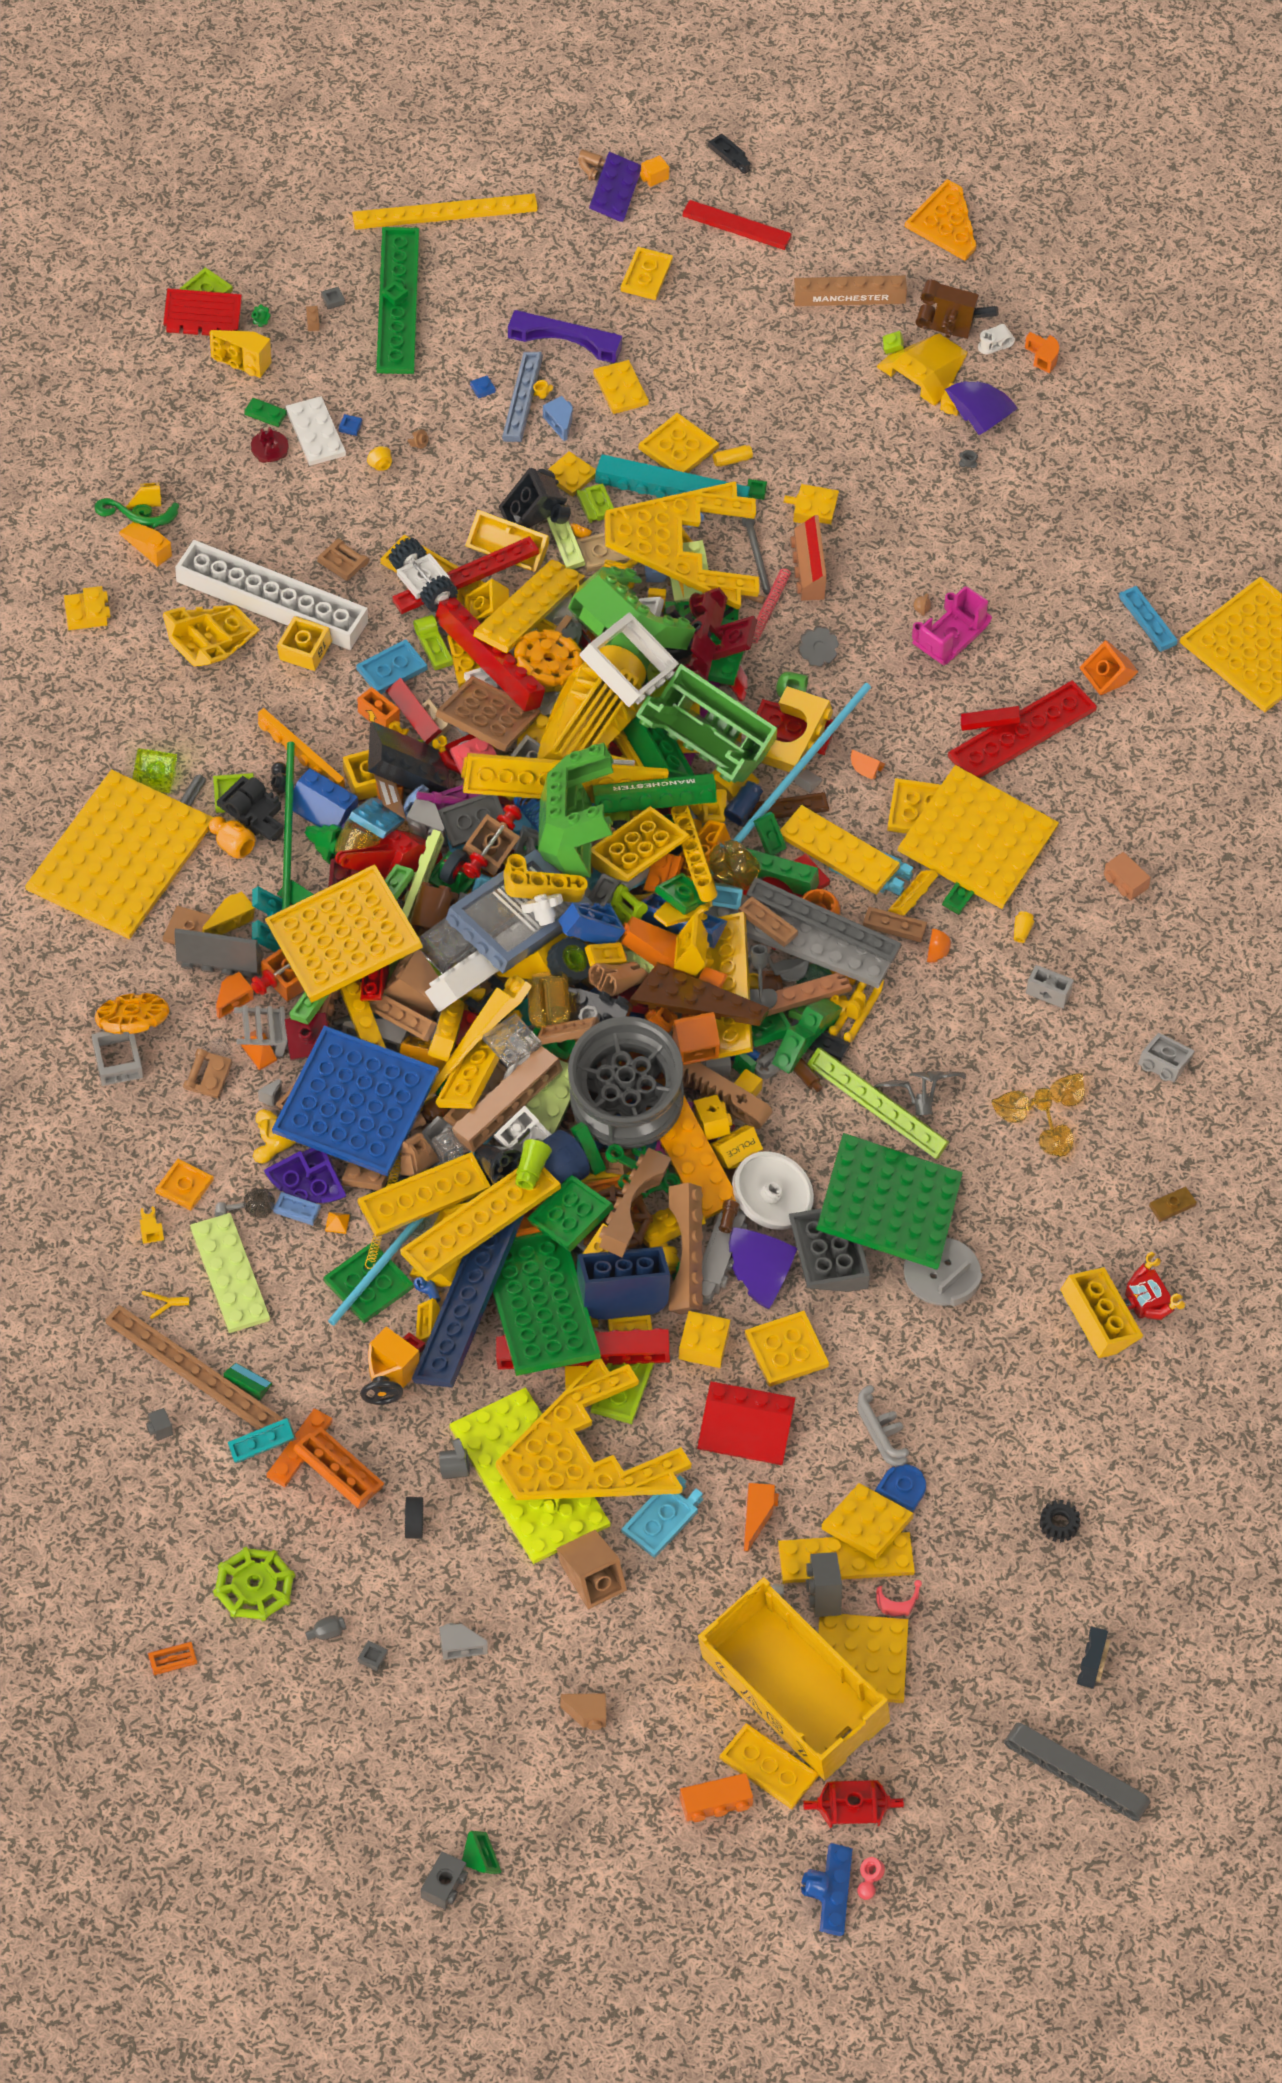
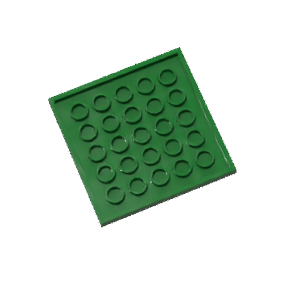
(889, 1201)

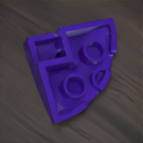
(980, 404)
(308, 1177)
(760, 1263)

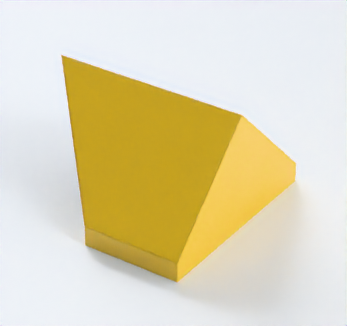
(147, 494)

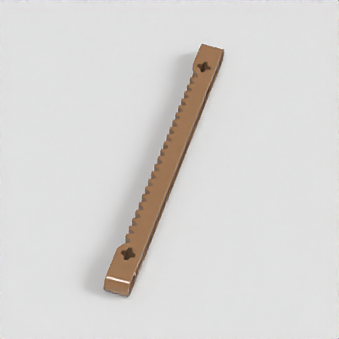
(750, 1109)

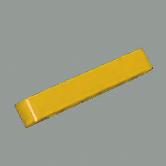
(695, 854)

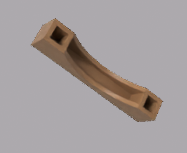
(620, 1228)
(686, 1290)

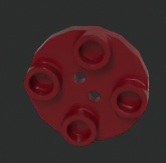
(269, 446)

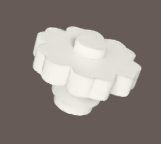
(543, 907)

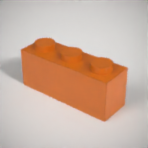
(716, 1797)

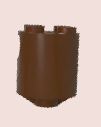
(431, 906)

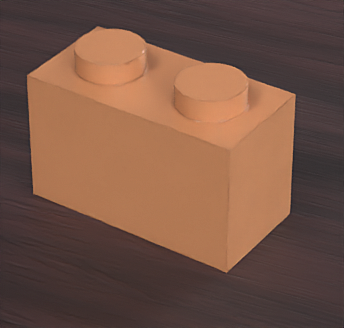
(1126, 876)

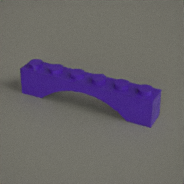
(528, 327)

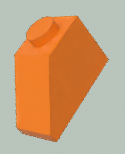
(233, 993)

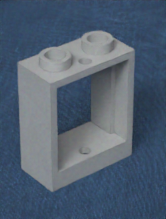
(120, 1072)

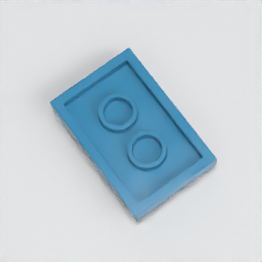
(390, 665)
(376, 817)

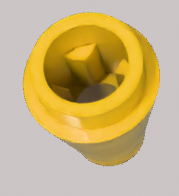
(1022, 926)

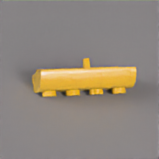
(493, 533)

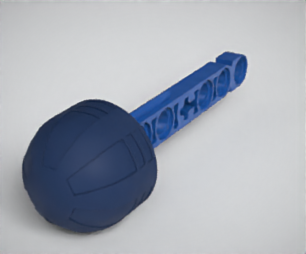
(568, 1156)

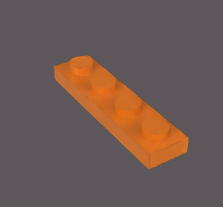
(289, 1461)

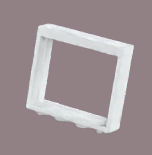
(645, 643)

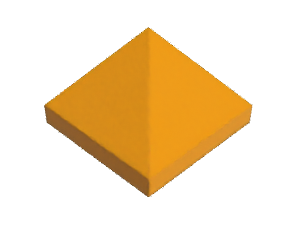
(337, 1222)

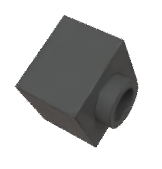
(159, 1424)

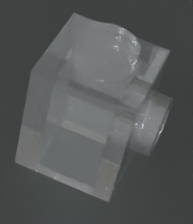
(447, 1146)

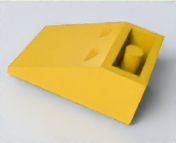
(241, 350)

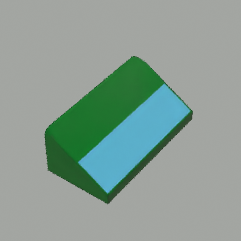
(247, 1381)

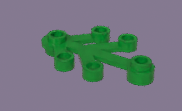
(618, 1151)

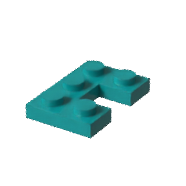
(270, 905)

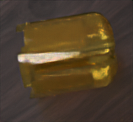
(734, 864)
(548, 1000)

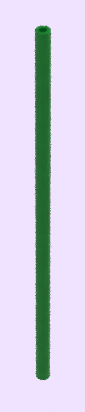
(286, 888)

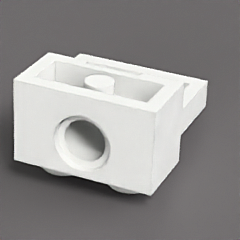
(517, 1127)

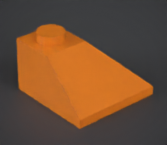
(1108, 668)

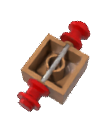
(491, 842)

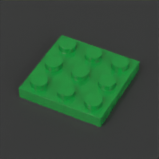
(570, 1213)
(381, 1292)

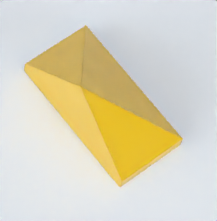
(426, 1317)

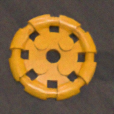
(548, 648)
(132, 1013)

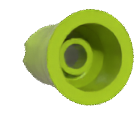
(531, 1163)

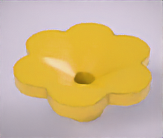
(842, 1001)

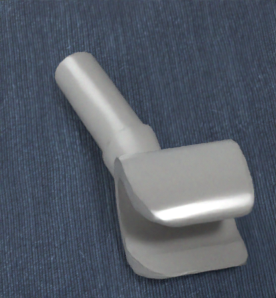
(222, 1208)

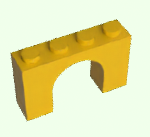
(814, 712)

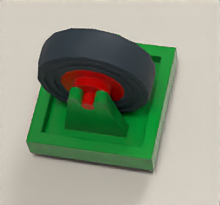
(451, 873)

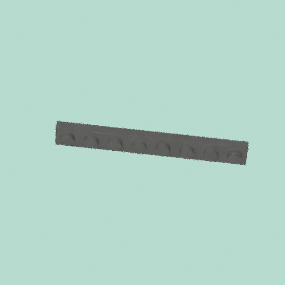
(824, 920)

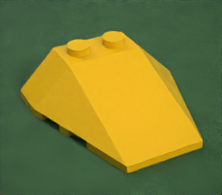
(928, 364)
(208, 634)

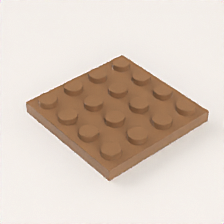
(486, 713)

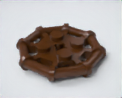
(643, 1218)

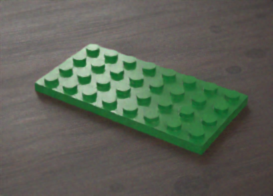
(543, 1307)

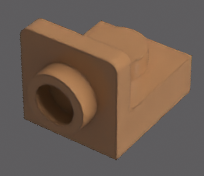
(617, 1168)

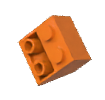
(697, 1038)

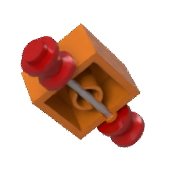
(278, 975)

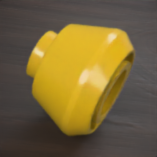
(380, 458)

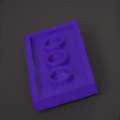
(615, 186)

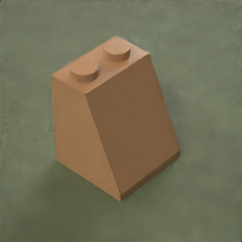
(411, 981)
(592, 1568)

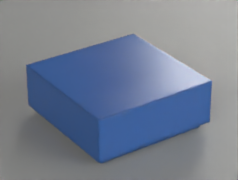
(350, 425)

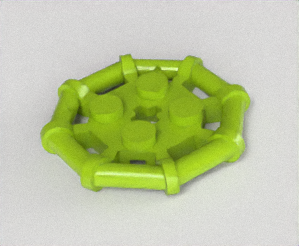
(254, 1595)

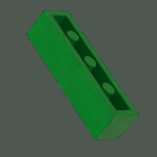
(583, 1137)

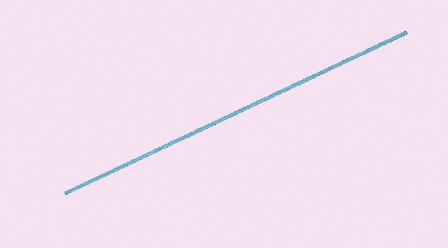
(739, 837)

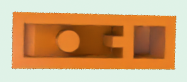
(759, 1510)

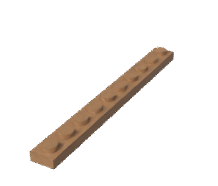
(191, 1368)

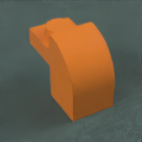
(1045, 351)

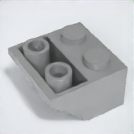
(424, 819)

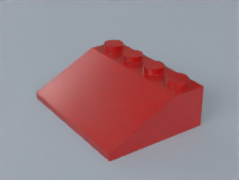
(746, 1423)

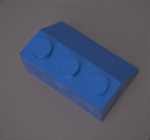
(322, 800)

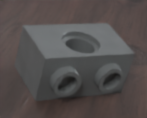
(445, 1868)

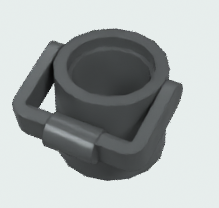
(454, 1462)

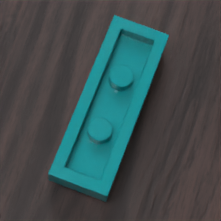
(262, 1440)

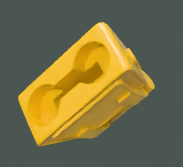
(716, 808)

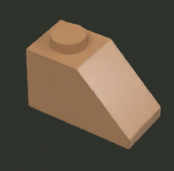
(586, 1709)

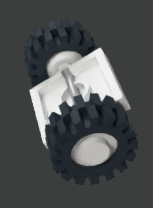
(422, 573)

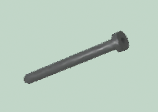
(749, 524)

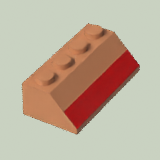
(809, 560)

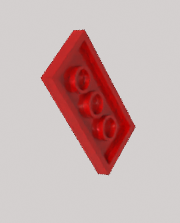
(788, 726)

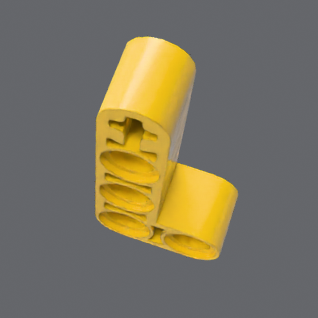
(528, 884)

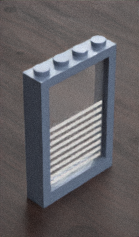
(497, 923)

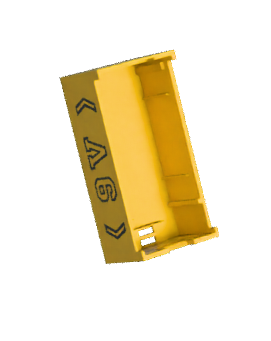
(793, 1679)

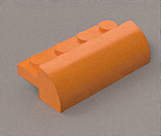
(338, 1467)

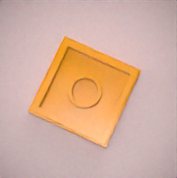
(184, 1184)

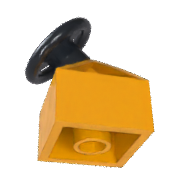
(390, 1365)

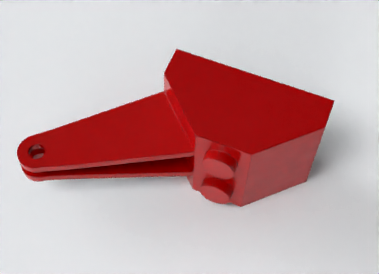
(396, 848)

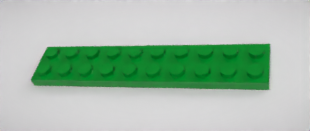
(398, 321)

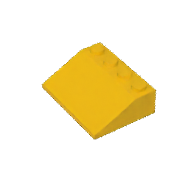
(636, 845)
(535, 962)

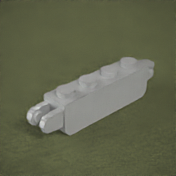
(718, 1259)

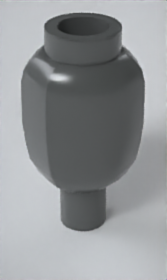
(327, 1628)

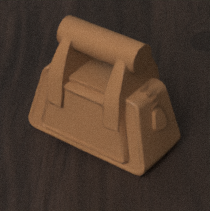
(416, 1155)

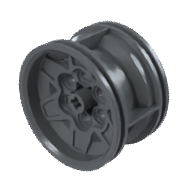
(615, 1040)

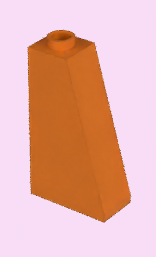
(650, 942)

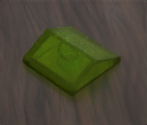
(155, 769)

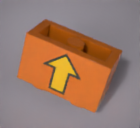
(377, 708)

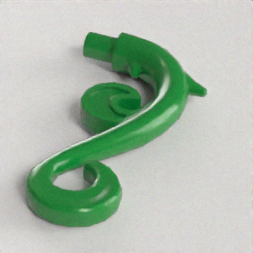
(137, 512)

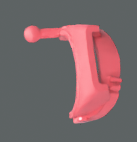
(897, 1608)

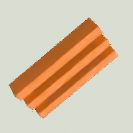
(175, 1665)

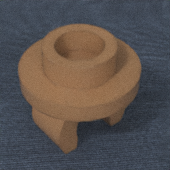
(420, 439)

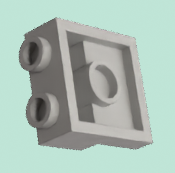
(1165, 1057)

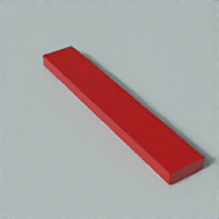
(737, 224)

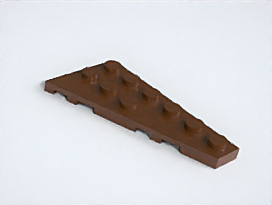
(692, 996)

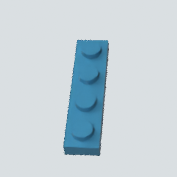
(1148, 618)

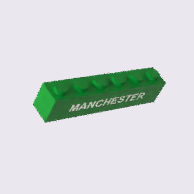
(656, 793)

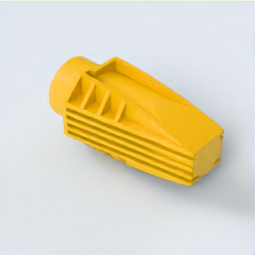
(589, 709)

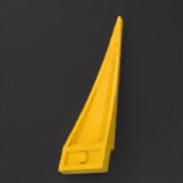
(493, 1012)

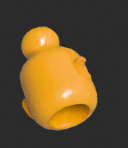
(232, 837)

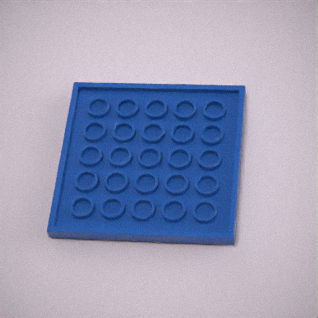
(355, 1100)

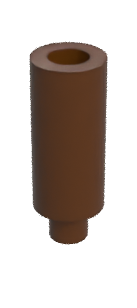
(807, 1075)

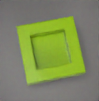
(893, 342)

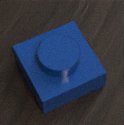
(482, 386)

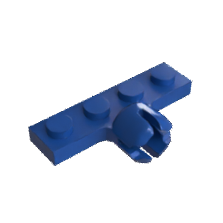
(831, 1888)

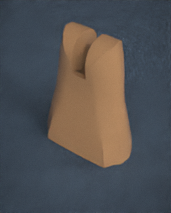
(616, 978)

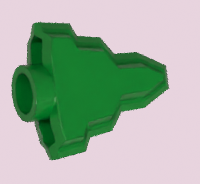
(324, 839)

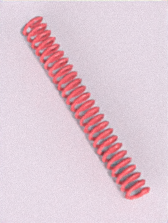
(767, 599)

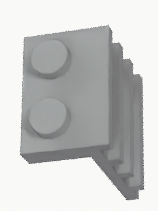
(276, 1028)

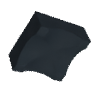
(1095, 1658)

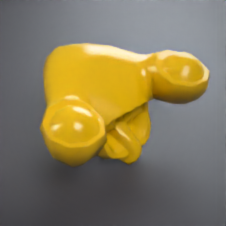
(273, 1143)

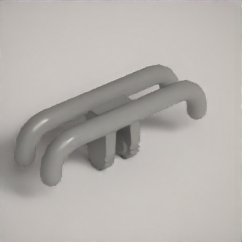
(879, 1434)

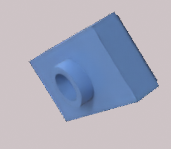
(296, 1208)

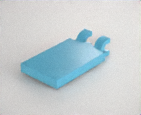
(662, 1519)

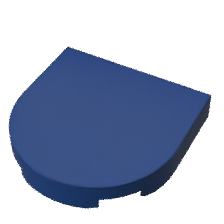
(903, 1486)

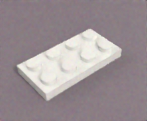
(315, 431)

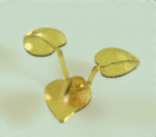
(1068, 1090)

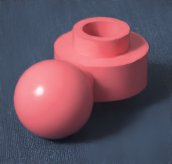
(866, 1889)

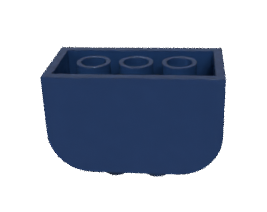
(625, 1284)

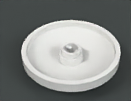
(771, 1188)

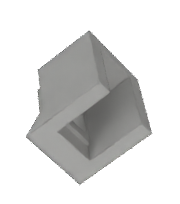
(435, 1128)

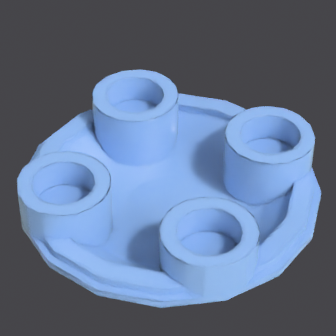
(411, 798)

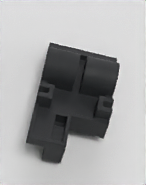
(253, 807)

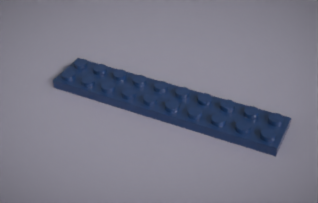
(464, 1309)

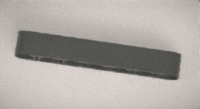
(1077, 1771)

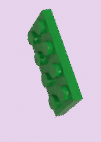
(726, 668)

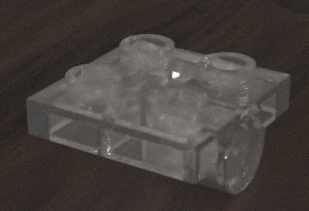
(511, 1040)

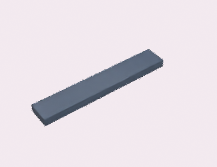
(522, 397)

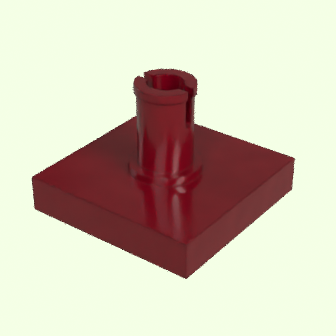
(303, 1036)

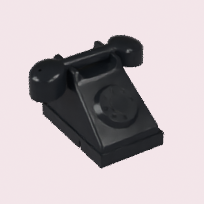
(535, 499)

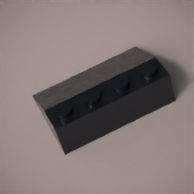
(405, 760)

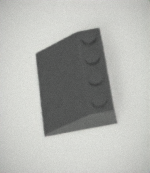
(218, 953)
(827, 1259)

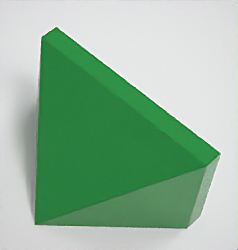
(480, 1853)

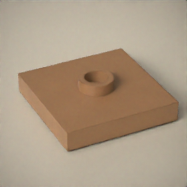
(184, 919)

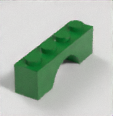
(796, 875)

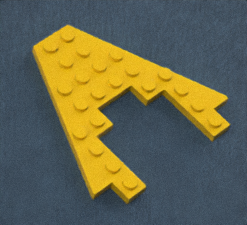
(653, 536)
(554, 1464)

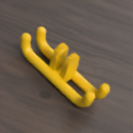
(857, 1009)

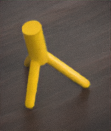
(171, 1301)

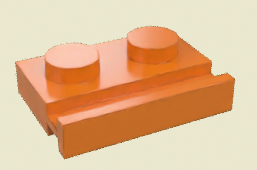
(663, 870)

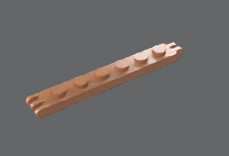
(810, 992)

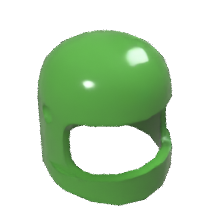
(792, 680)

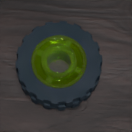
(569, 958)

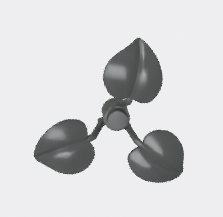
(788, 970)
(923, 1102)

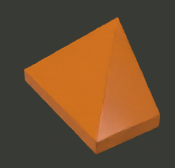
(260, 1054)

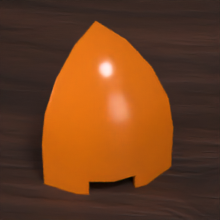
(866, 765)
(939, 945)

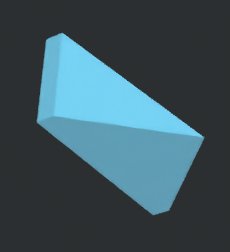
(727, 896)

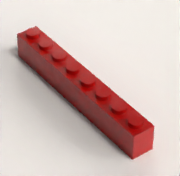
(497, 664)
(614, 1347)

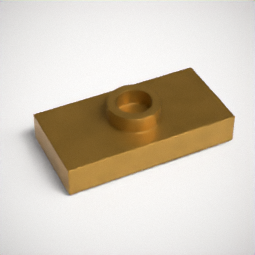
(1172, 1204)

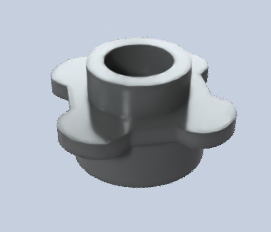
(968, 459)

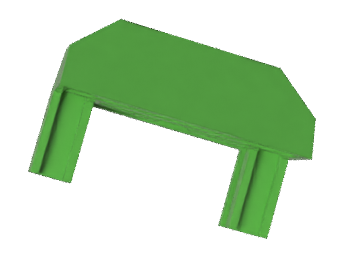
(608, 598)
(717, 732)
(566, 813)

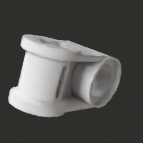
(995, 339)

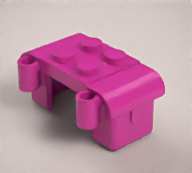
(955, 629)

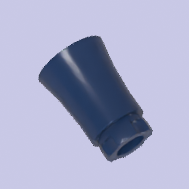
(743, 803)

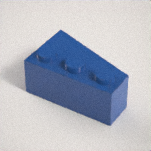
(592, 923)

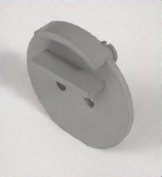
(952, 1283)

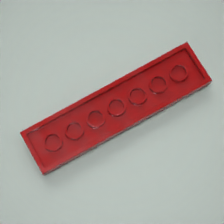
(1038, 723)

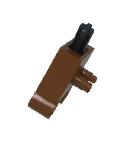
(953, 311)

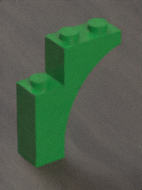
(798, 1038)

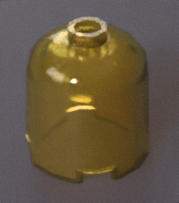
(354, 837)

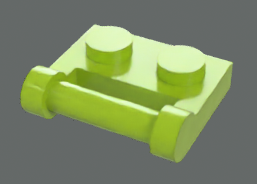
(622, 910)

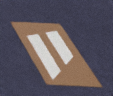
(390, 796)

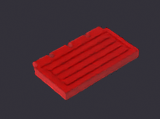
(201, 310)

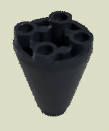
(497, 1161)

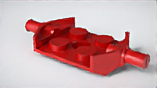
(836, 1809)

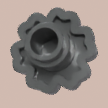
(818, 645)

